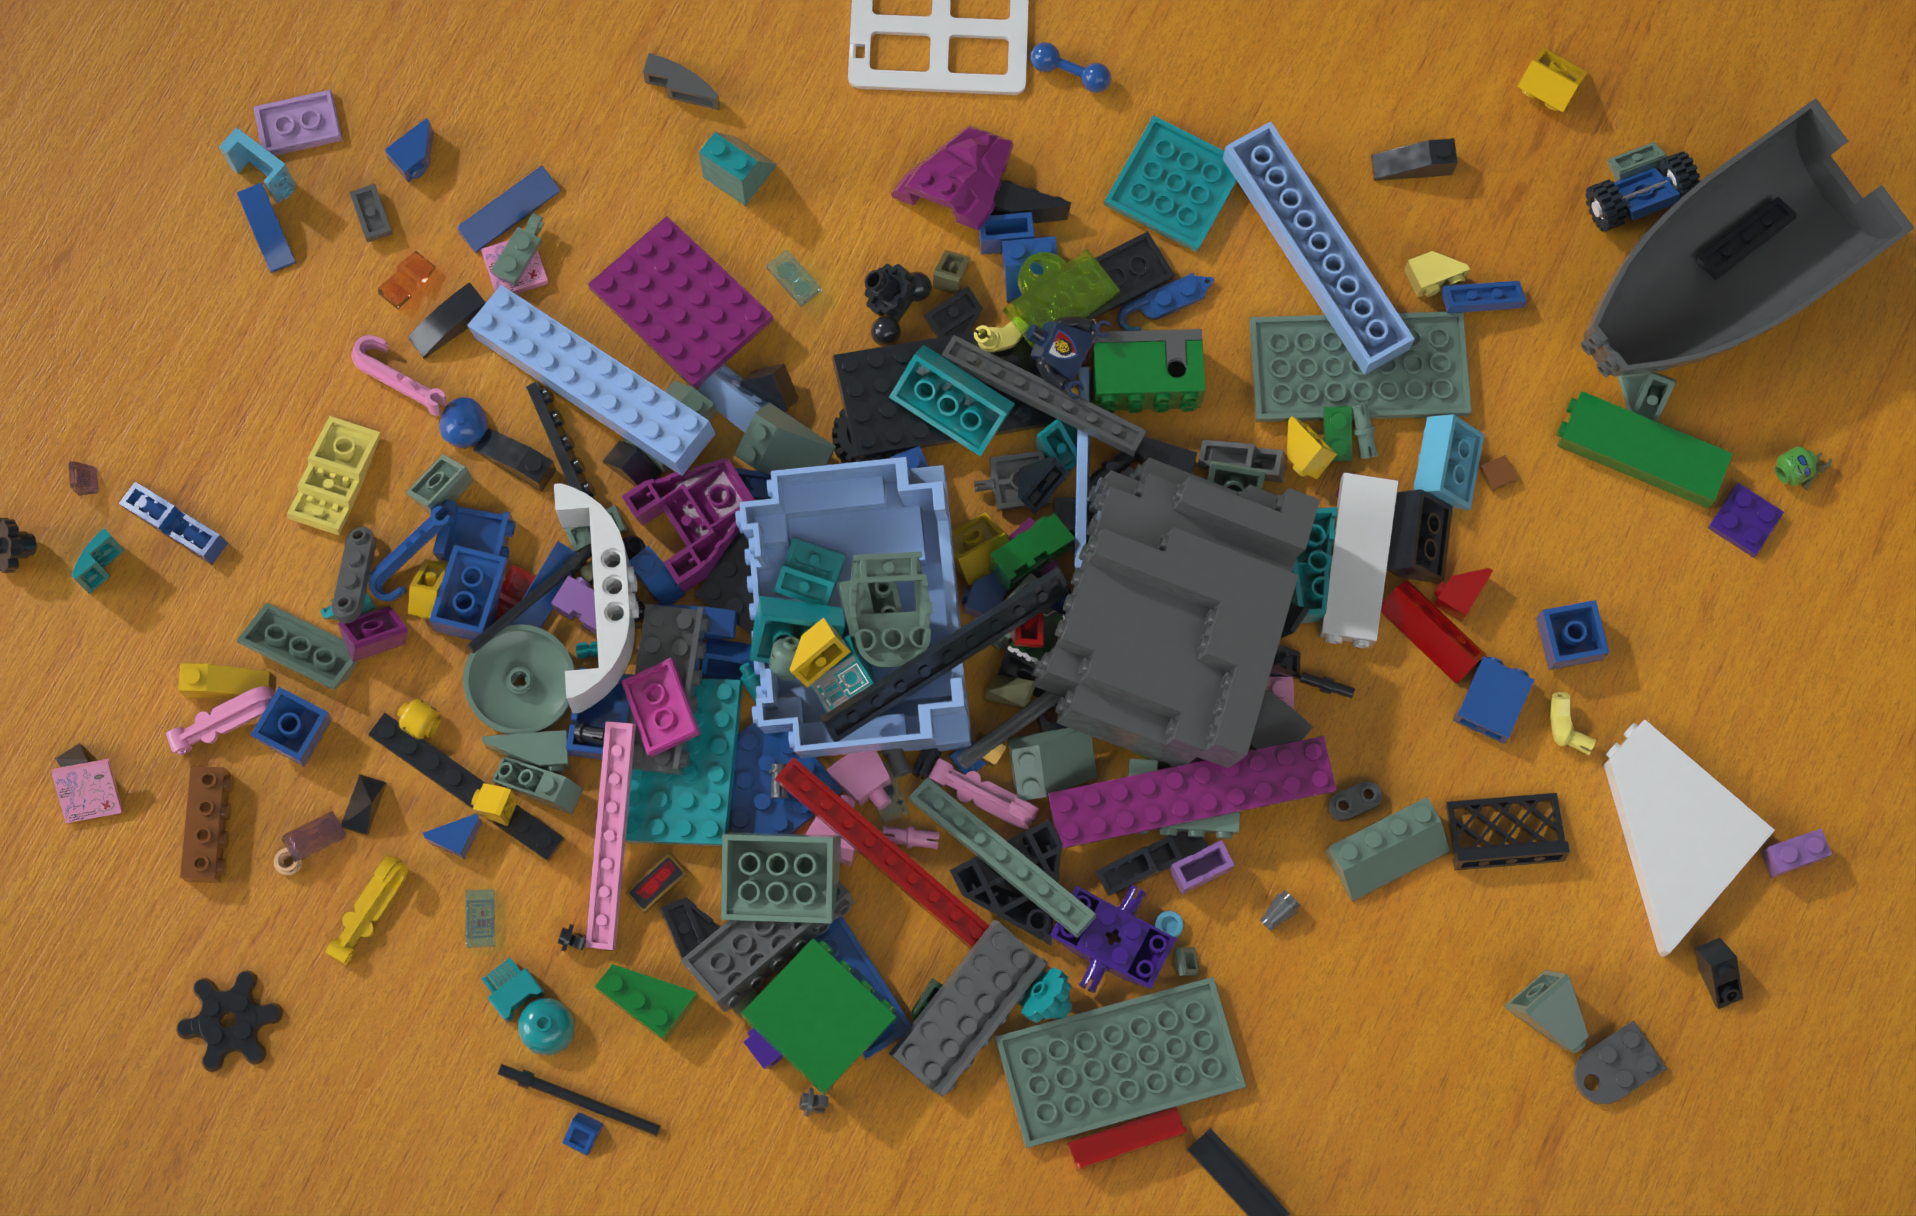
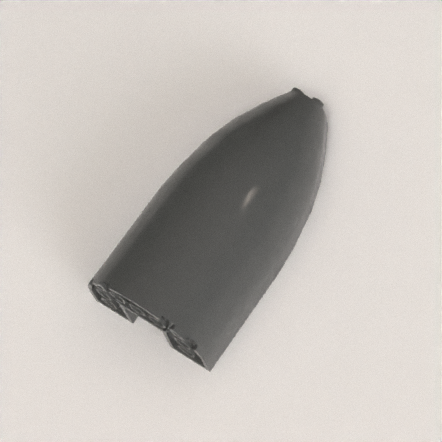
(1672, 313)

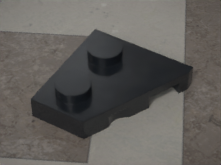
(954, 315)
(687, 925)

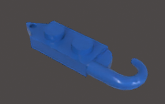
(1166, 299)

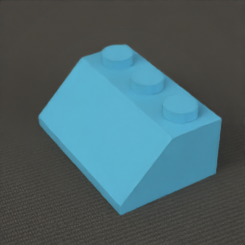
(1449, 460)

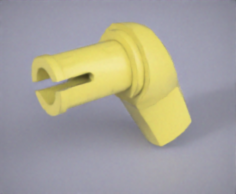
(997, 339)
(1563, 727)

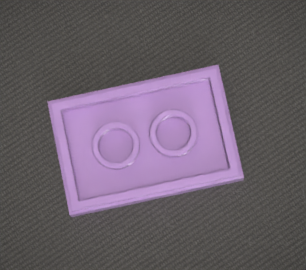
(298, 123)

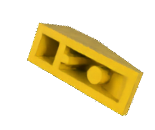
(219, 680)

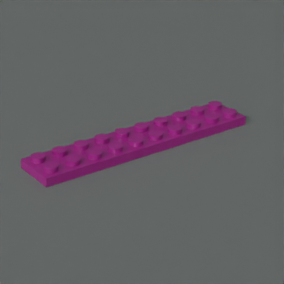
(1191, 793)

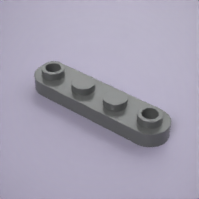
(354, 575)

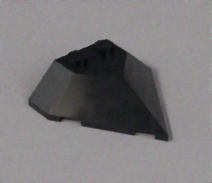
(993, 892)

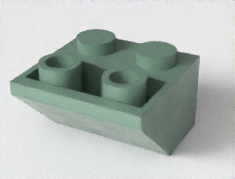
(874, 599)

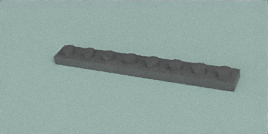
(1044, 396)

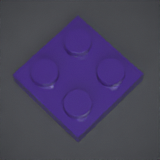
(1745, 520)

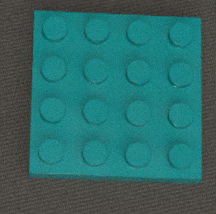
(1173, 184)

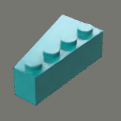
(1314, 566)

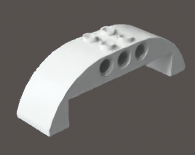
(613, 595)

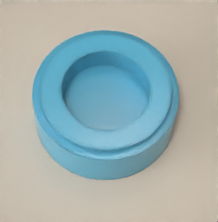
(1170, 923)

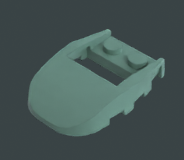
(896, 636)

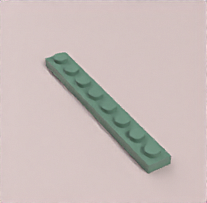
(1002, 857)

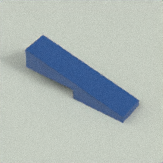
(174, 523)

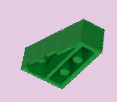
(1030, 551)
(647, 999)

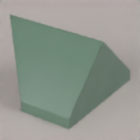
(1646, 393)

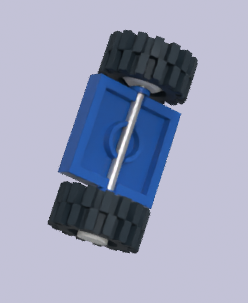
(1641, 192)

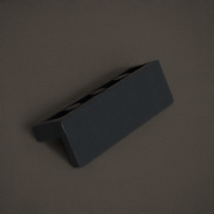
(1234, 1177)

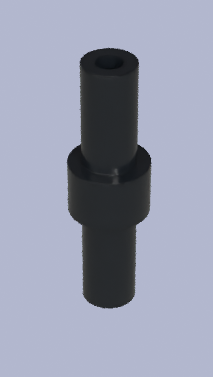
(1327, 685)

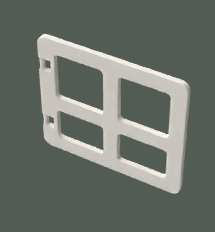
(940, 29)

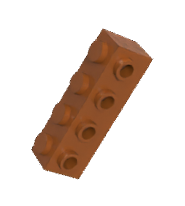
(206, 824)

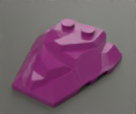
(960, 176)

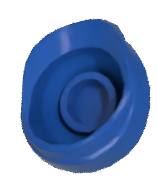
(463, 423)

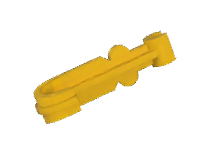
(369, 907)

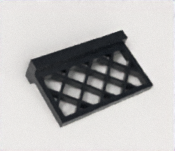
(1507, 854)

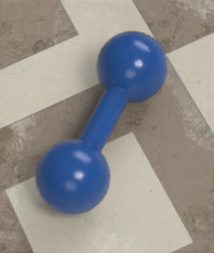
(1094, 77)

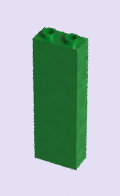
(1644, 449)

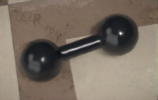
(886, 330)

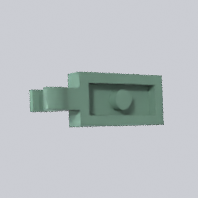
(519, 251)

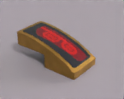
(657, 882)

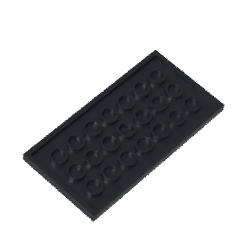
(886, 427)

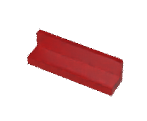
(1431, 631)
(1126, 1138)

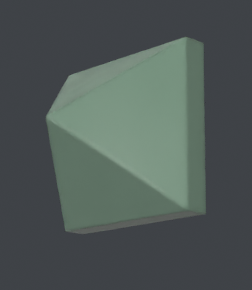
(1185, 961)

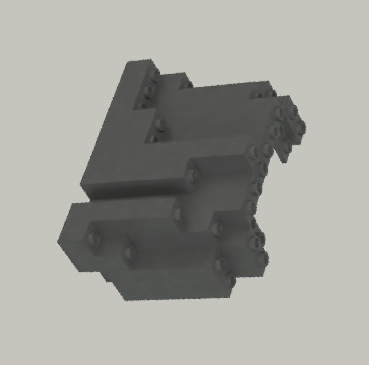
(1176, 613)

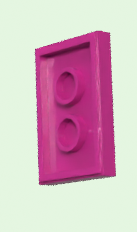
(660, 707)

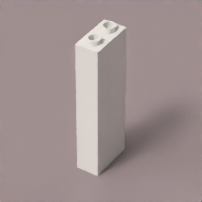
(1359, 559)

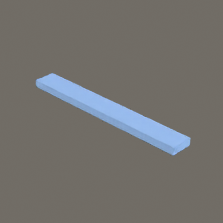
(1083, 473)

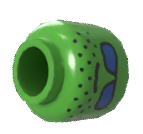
(1796, 466)

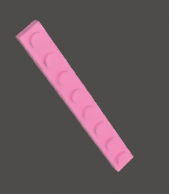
(610, 835)

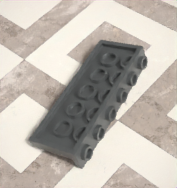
(679, 636)
(747, 952)
(968, 1009)

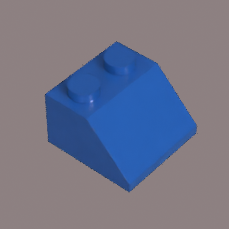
(1016, 253)
(291, 726)

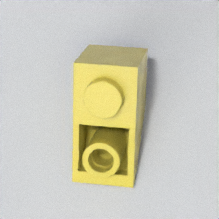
(1433, 271)

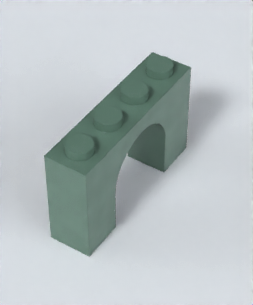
(1223, 825)

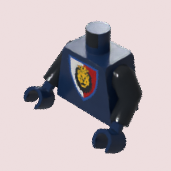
(1062, 349)

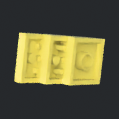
(334, 475)

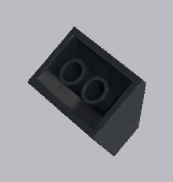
(1419, 537)

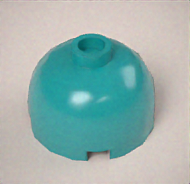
(546, 1026)

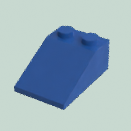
(468, 593)

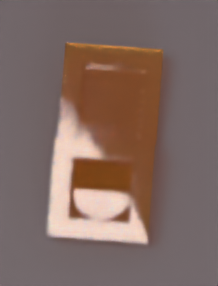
(407, 280)

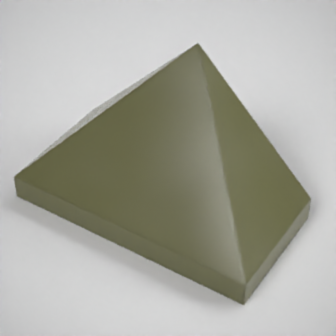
(1010, 691)

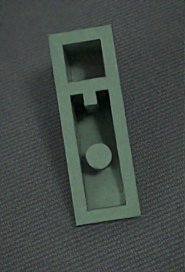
(537, 749)

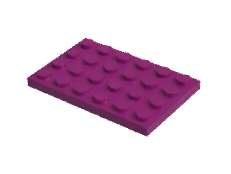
(680, 302)

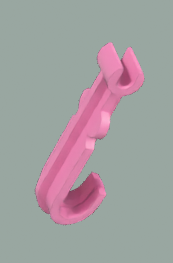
(393, 378)
(222, 719)
(985, 795)

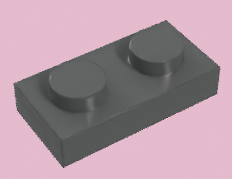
(371, 213)

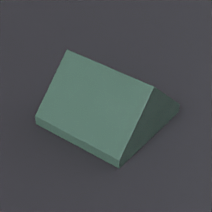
(1235, 476)
(441, 482)

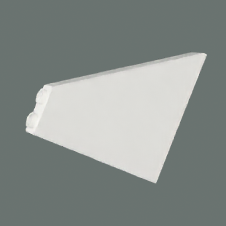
(1679, 829)

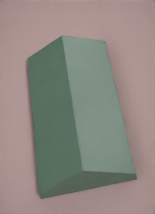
(298, 646)

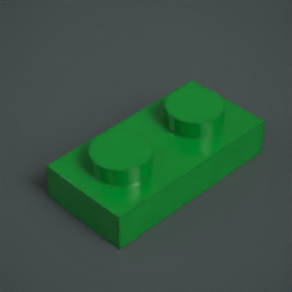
(1338, 431)

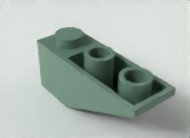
(538, 784)

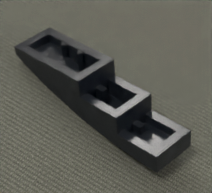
(1148, 861)

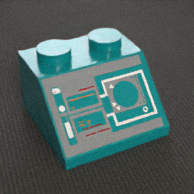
(844, 679)

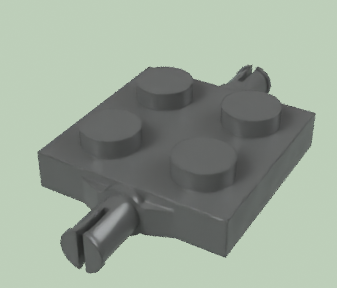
(1005, 478)

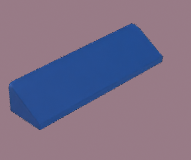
(508, 209)
(540, 611)

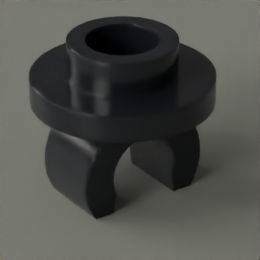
(567, 938)

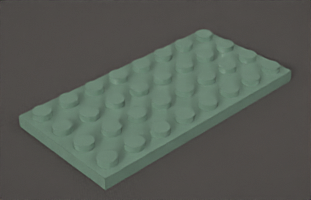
(1306, 367)
(1119, 1062)

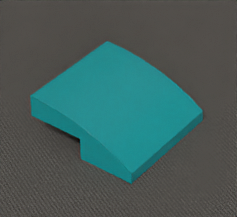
(90, 566)
(810, 572)

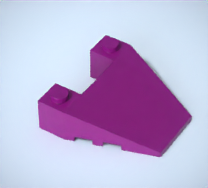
(701, 511)

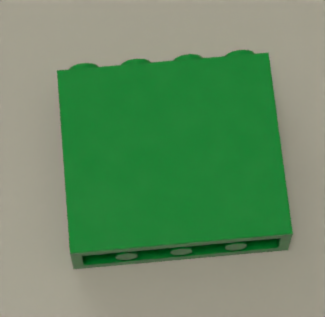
(819, 1015)

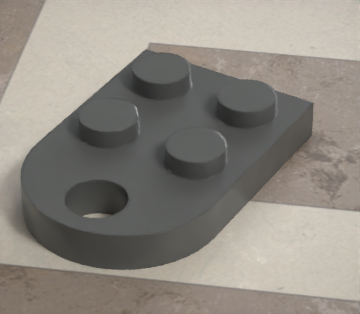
(1619, 1065)

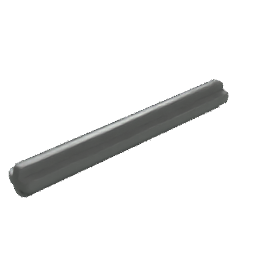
(1007, 729)

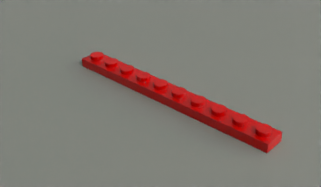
(882, 852)

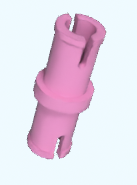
(912, 837)

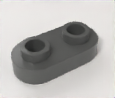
(1355, 800)

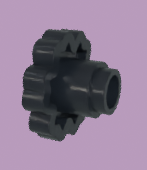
(888, 289)
(14, 545)

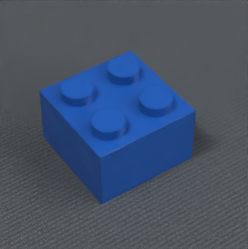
(1572, 635)

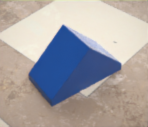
(455, 836)

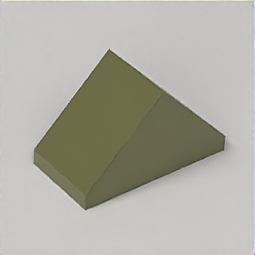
(950, 272)

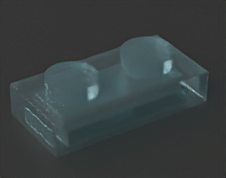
(793, 278)

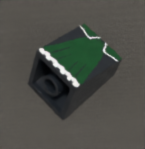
(1021, 660)

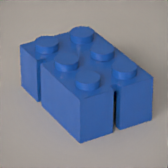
(611, 708)

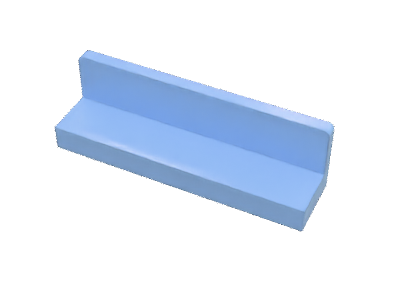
(730, 398)

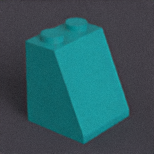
(734, 166)

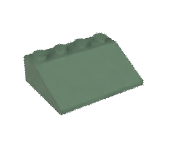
(779, 877)

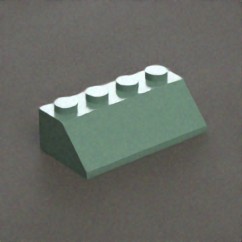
(1388, 849)

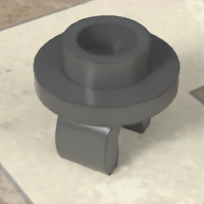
(811, 1102)

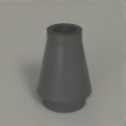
(1280, 910)

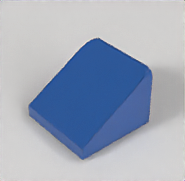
(582, 1133)

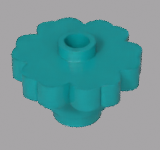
(1047, 997)

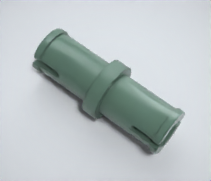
(1364, 430)

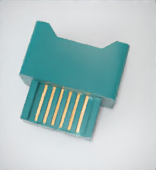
(511, 988)

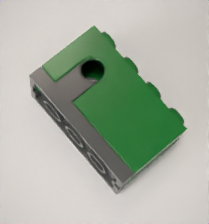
(1148, 370)

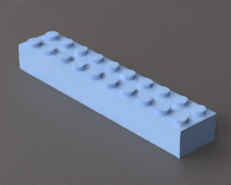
(1318, 248)
(592, 380)

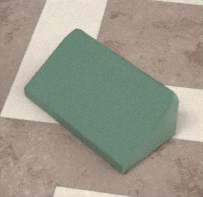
(1636, 161)

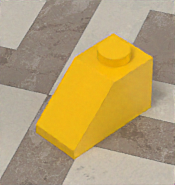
(1307, 449)
(425, 588)
(817, 652)
(494, 803)

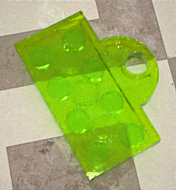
(1060, 291)

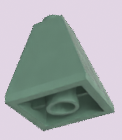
(1552, 1010)

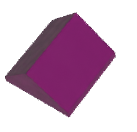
(373, 633)

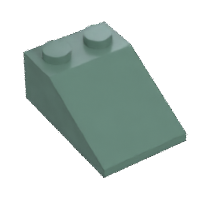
(781, 443)
(1050, 762)

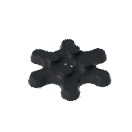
(243, 1034)

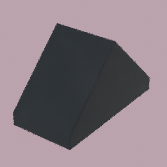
(772, 385)
(631, 464)

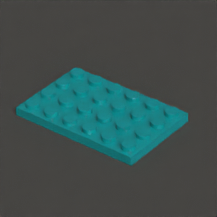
(698, 803)

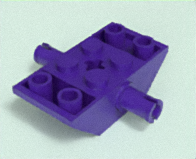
(1140, 949)

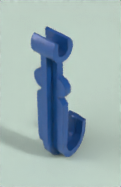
(405, 551)

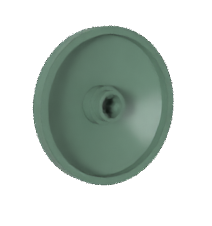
(512, 655)

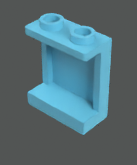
(241, 150)

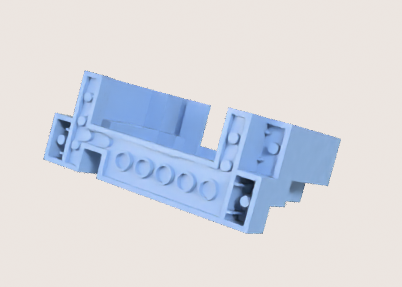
(858, 512)

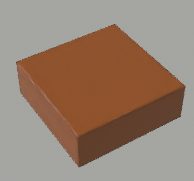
(1498, 473)

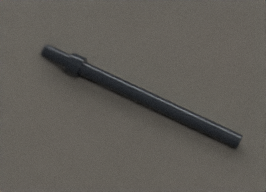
(570, 566)
(527, 1079)

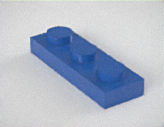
(1483, 297)

